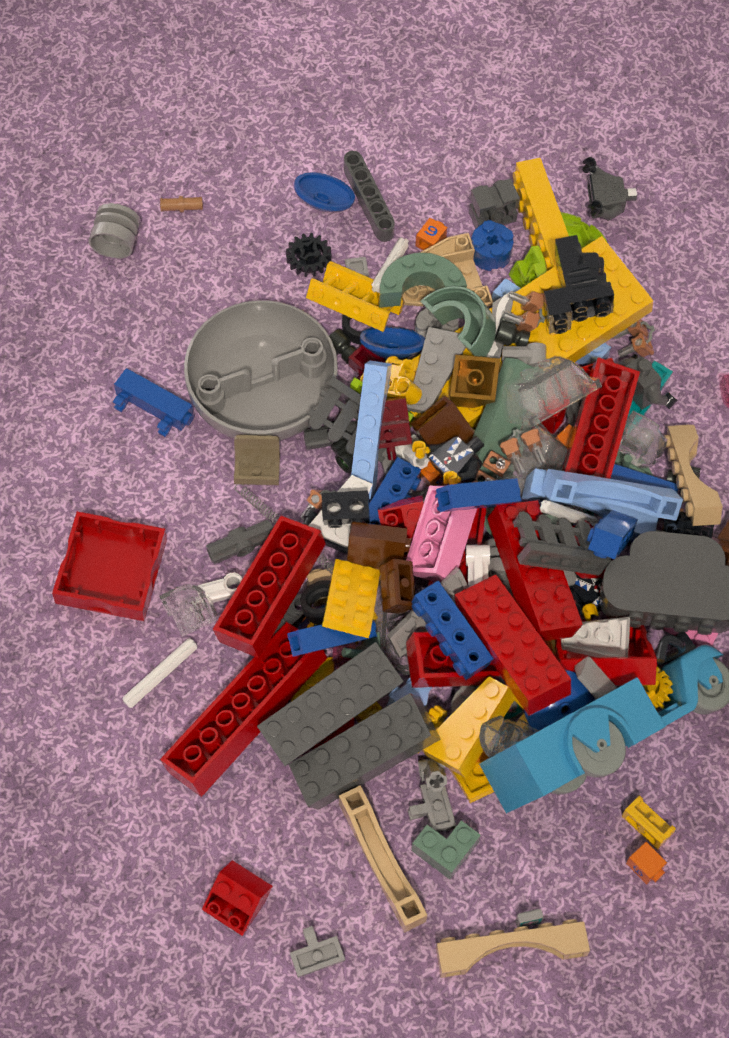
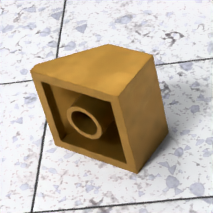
(474, 381)

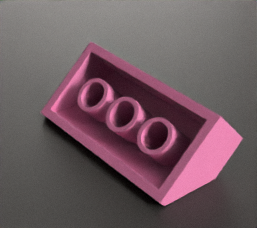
(439, 539)

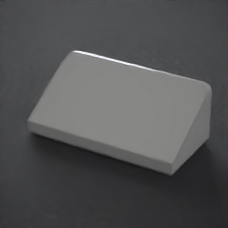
(593, 678)

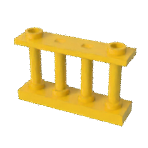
(341, 301)

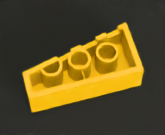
(460, 732)

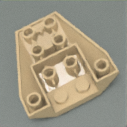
(461, 253)

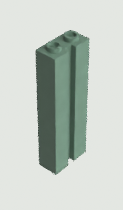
(492, 425)

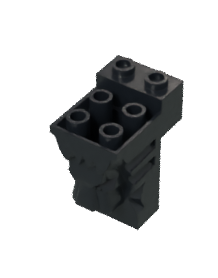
(582, 290)

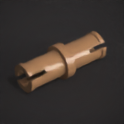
(181, 204)

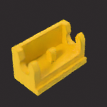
(648, 822)

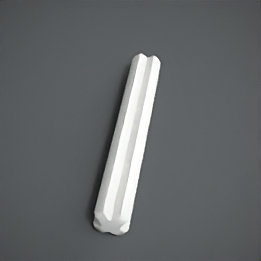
(396, 253)
(564, 512)
(159, 673)

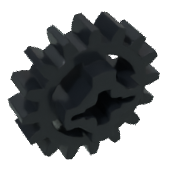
(308, 254)
(684, 526)

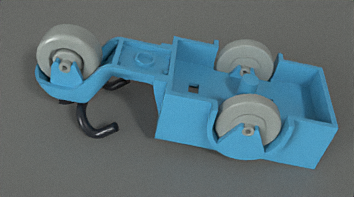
(597, 735)

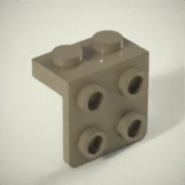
(257, 460)

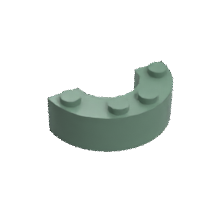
(416, 270)
(463, 303)

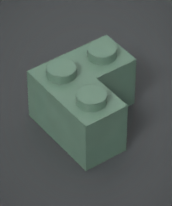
(443, 853)

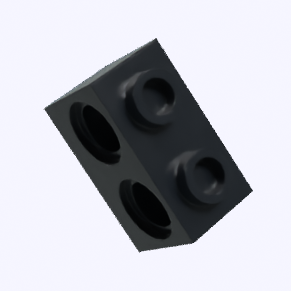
(345, 502)

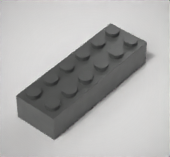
(330, 704)
(364, 751)

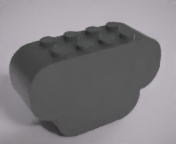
(669, 584)

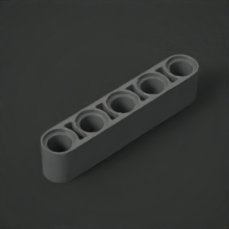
(365, 186)

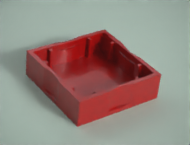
(110, 566)
(620, 670)

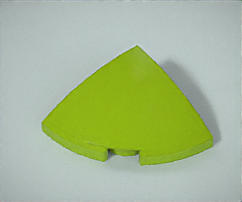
(584, 233)
(529, 268)

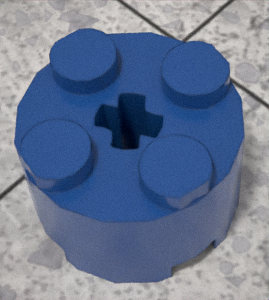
(492, 245)

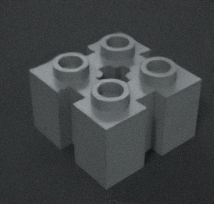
(494, 203)

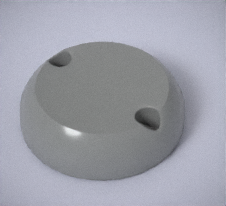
(259, 369)

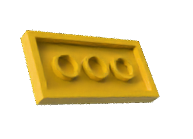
(351, 598)

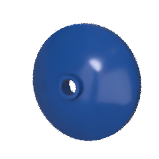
(324, 192)
(392, 342)
(579, 698)

